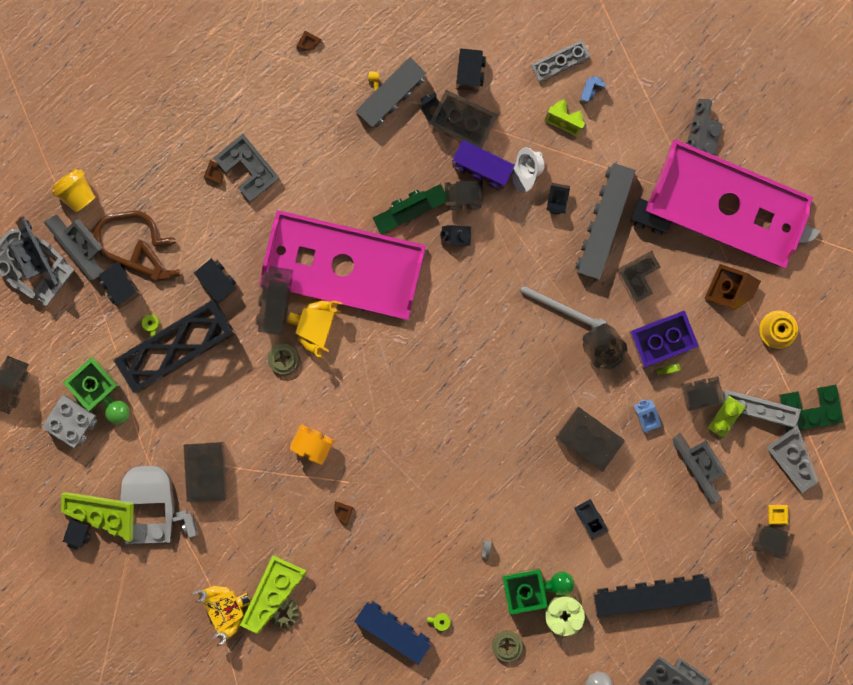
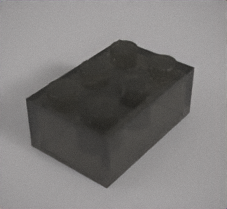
(463, 119)
(274, 300)
(590, 439)
(205, 471)

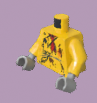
(224, 609)

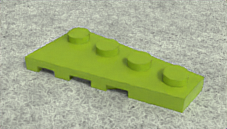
(101, 512)
(274, 588)

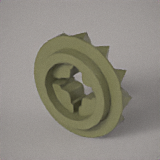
(279, 367)
(293, 613)
(501, 653)

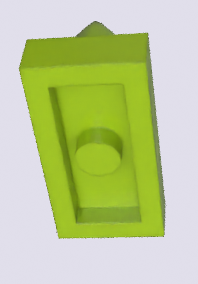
(559, 118)
(726, 416)

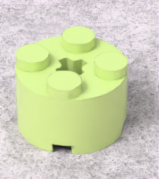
(574, 620)

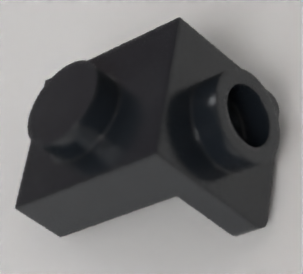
(558, 198)
(456, 235)

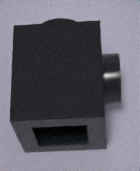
(77, 534)

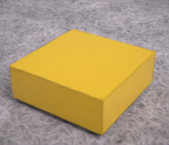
(778, 514)

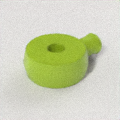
(150, 328)
(668, 369)
(436, 621)

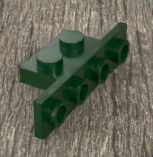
(410, 208)

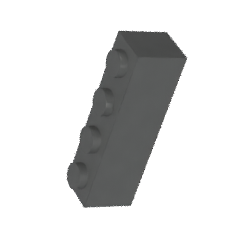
(390, 92)

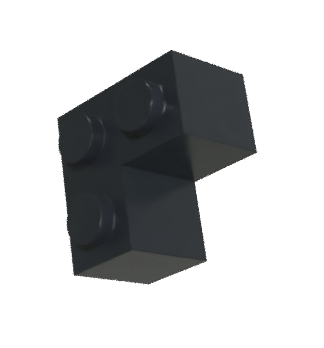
(469, 69)
(119, 285)

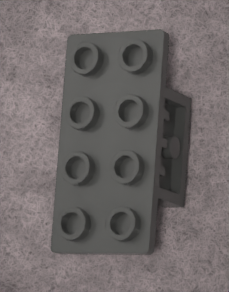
(666, 674)

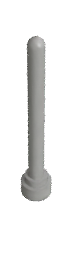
(562, 308)

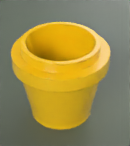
(73, 190)
(769, 329)

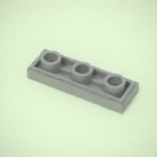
(549, 65)

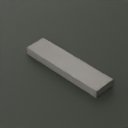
(766, 409)

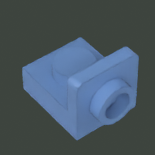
(588, 91)
(647, 415)

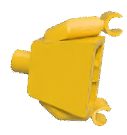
(314, 325)

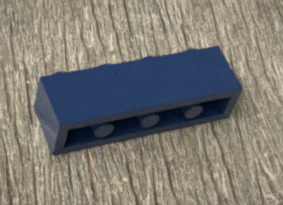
(393, 632)

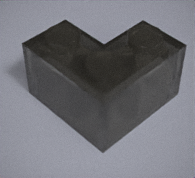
(634, 273)
(12, 376)

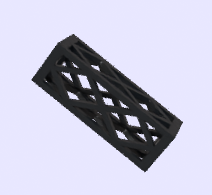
(183, 325)

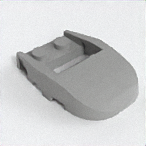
(12, 274)
(146, 486)

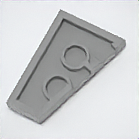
(794, 459)

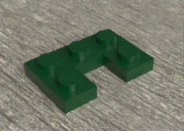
(826, 414)

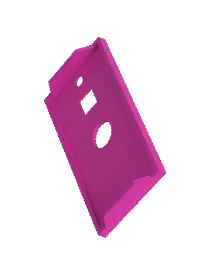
(690, 195)
(383, 269)

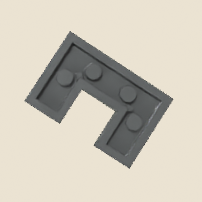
(262, 174)

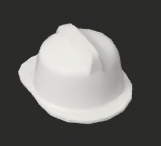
(527, 168)

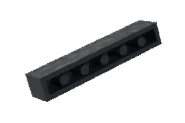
(652, 596)

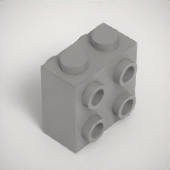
(70, 421)

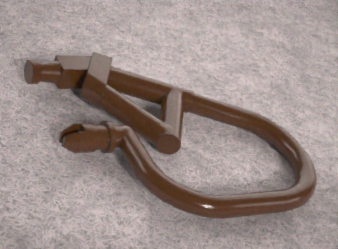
(157, 273)

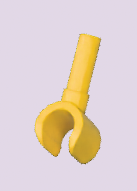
(374, 77)

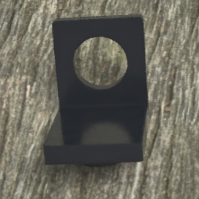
(427, 102)

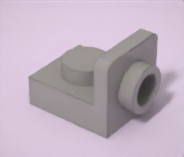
(189, 525)

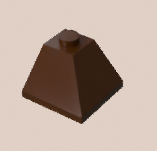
(732, 287)

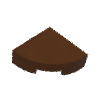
(308, 41)
(213, 173)
(343, 512)

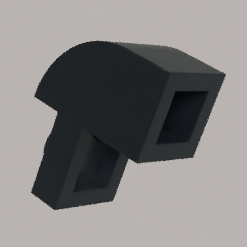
(591, 519)

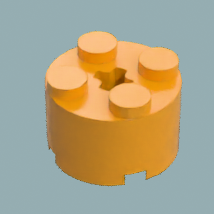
(311, 444)

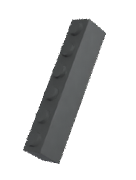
(606, 221)

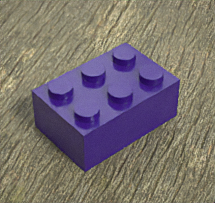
(482, 165)
(663, 339)

